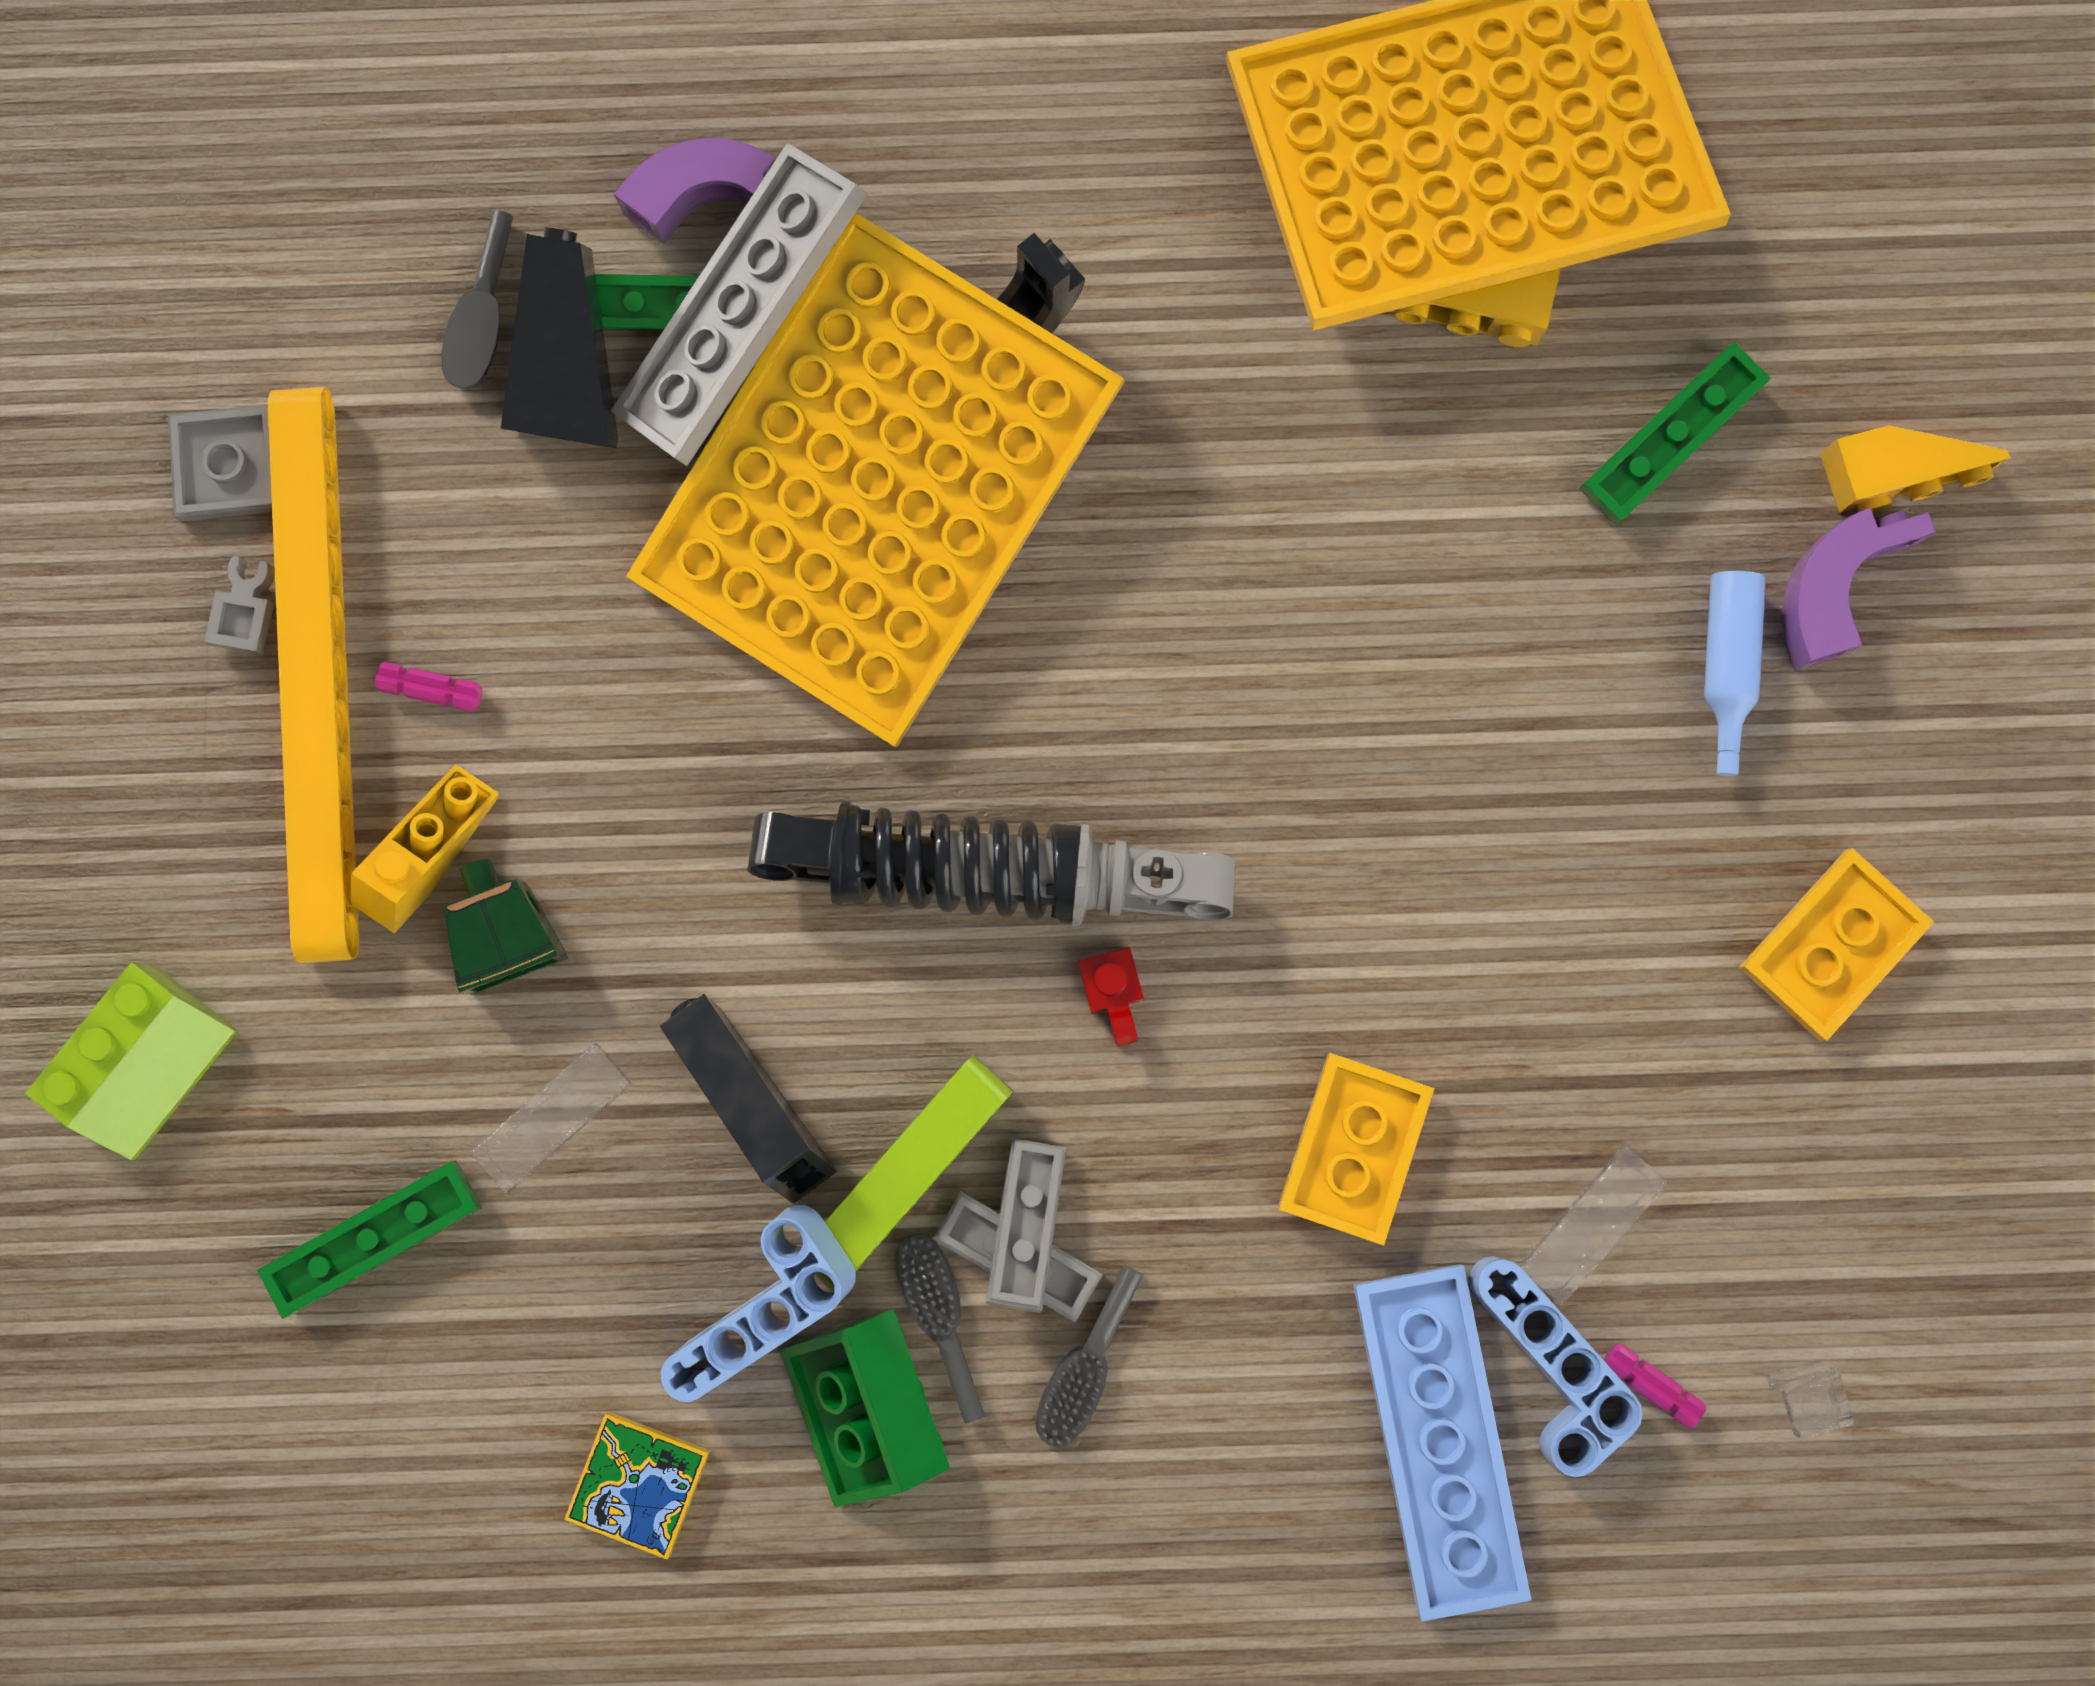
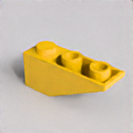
(1510, 310)
(1897, 461)
(420, 849)

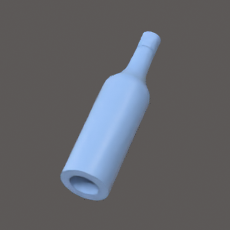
(1733, 658)

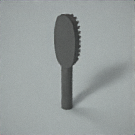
(475, 321)
(936, 1307)
(1081, 1376)

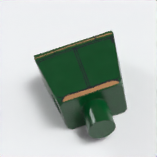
(497, 931)

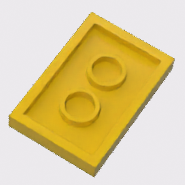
(1836, 945)
(1355, 1148)

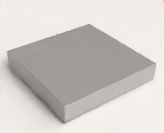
(220, 463)

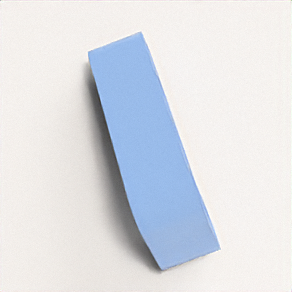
(755, 1318)
(1548, 1354)

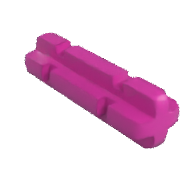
(428, 686)
(1655, 1385)

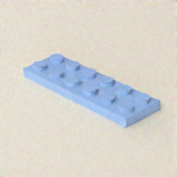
(1442, 1443)

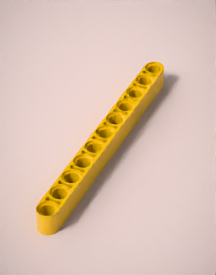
(312, 675)

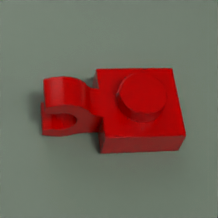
(1112, 986)

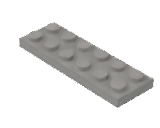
(738, 302)

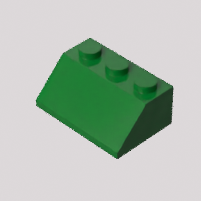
(865, 1409)

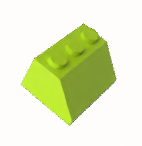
(132, 1061)

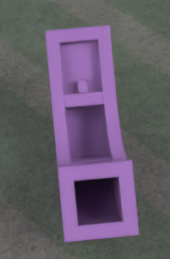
(689, 176)
(1816, 598)

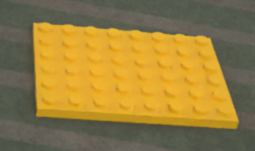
(1470, 147)
(875, 478)

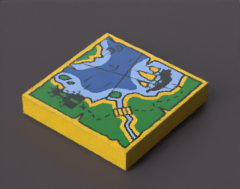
(637, 1485)

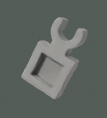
(241, 617)

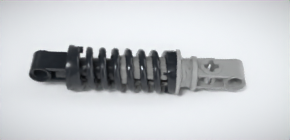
(983, 867)

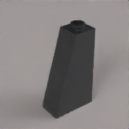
(558, 348)
(747, 1099)

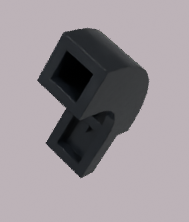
(1043, 283)

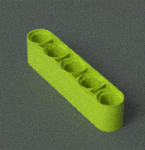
(916, 1161)

